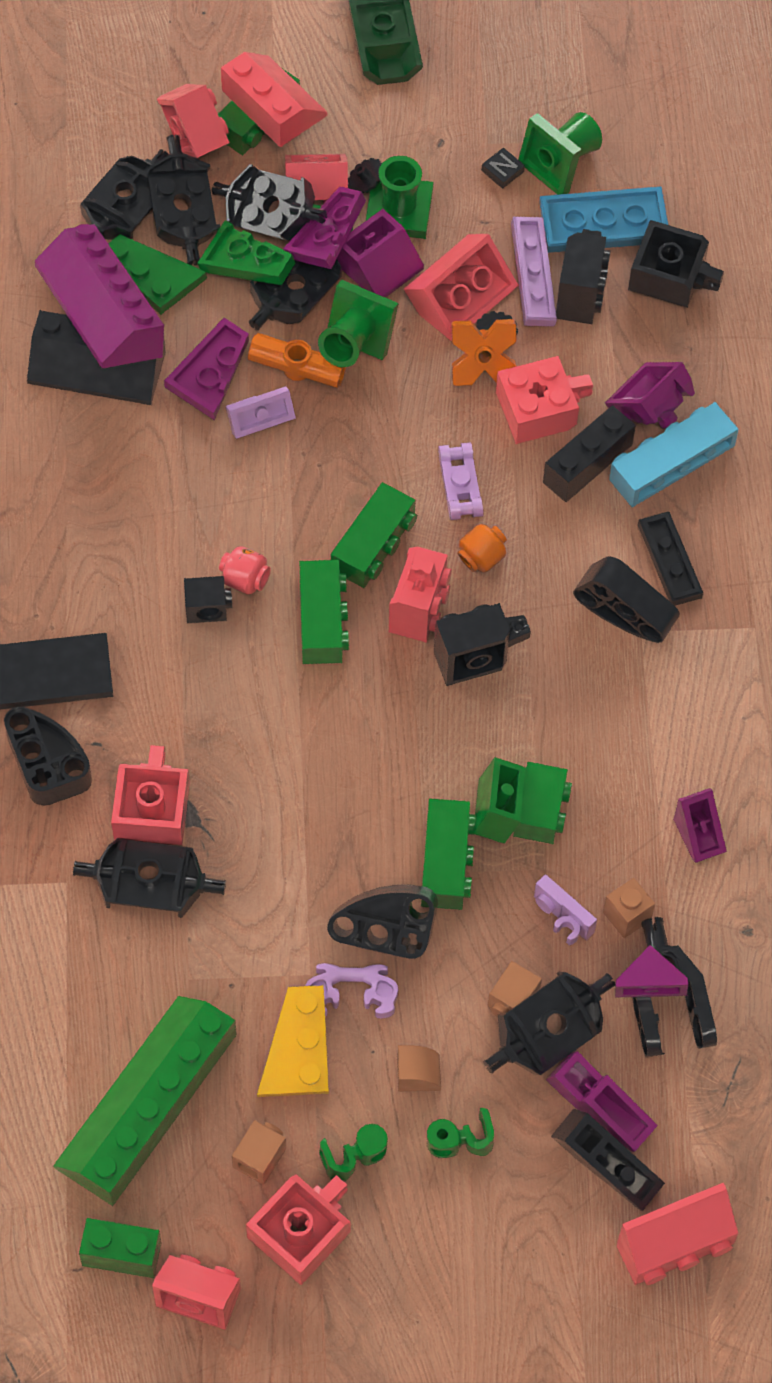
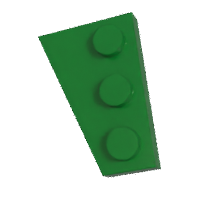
(243, 257)
(156, 274)

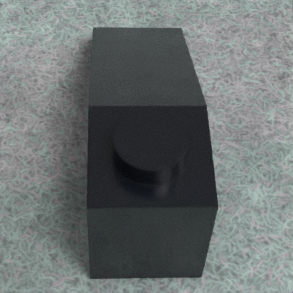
(607, 1158)

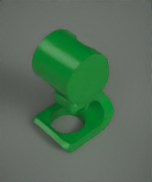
(446, 1139)
(368, 1149)

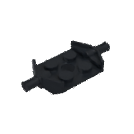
(185, 179)
(255, 191)
(119, 214)
(293, 305)
(171, 890)
(525, 1031)

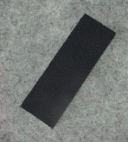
(670, 558)

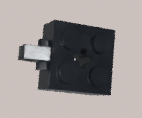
(672, 265)
(583, 277)
(476, 642)

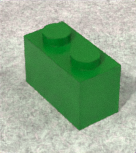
(542, 799)
(499, 800)
(120, 1248)

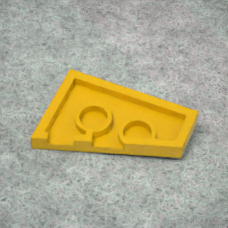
(298, 1047)

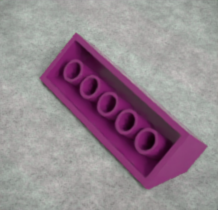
(101, 298)

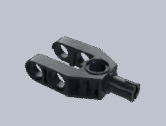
(696, 998)

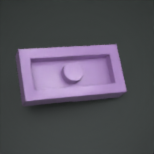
(260, 412)
(569, 912)

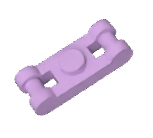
(460, 481)

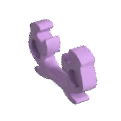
(382, 990)

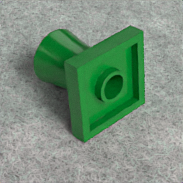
(554, 152)
(403, 195)
(357, 324)

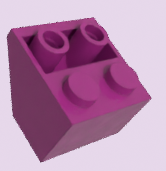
(380, 255)

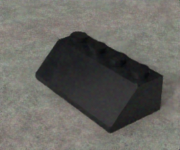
(65, 363)

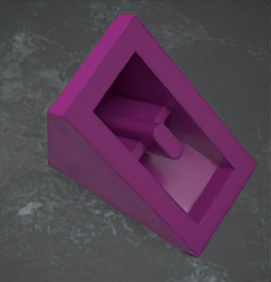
(700, 825)
(651, 977)

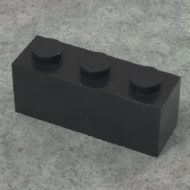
(588, 453)

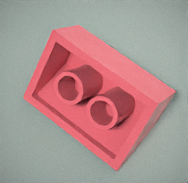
(270, 97)
(462, 284)
(678, 1235)

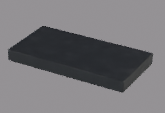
(55, 671)

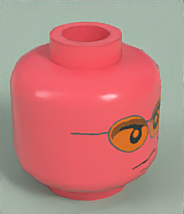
(244, 570)

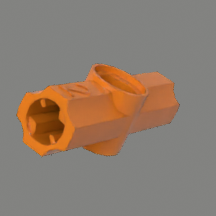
(282, 354)

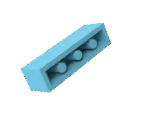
(673, 454)

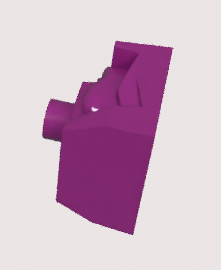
(653, 393)

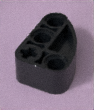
(626, 600)
(57, 756)
(394, 911)

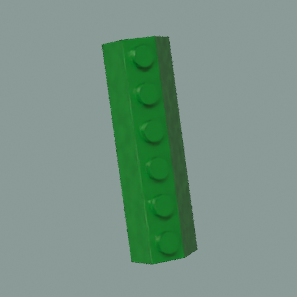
(147, 1098)

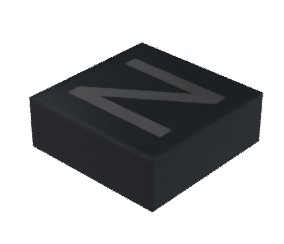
(503, 168)

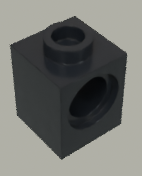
(206, 599)

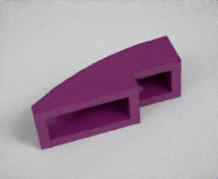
(601, 1100)

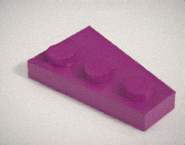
(322, 243)
(209, 368)

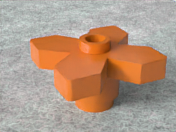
(482, 350)

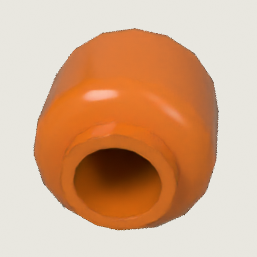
(482, 548)

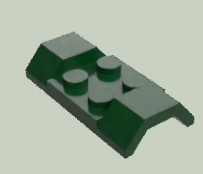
(386, 40)

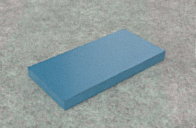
(617, 214)

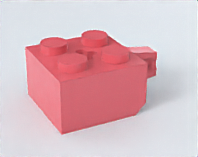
(194, 118)
(540, 398)
(419, 594)
(145, 783)
(297, 1206)

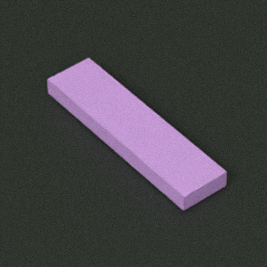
(533, 271)

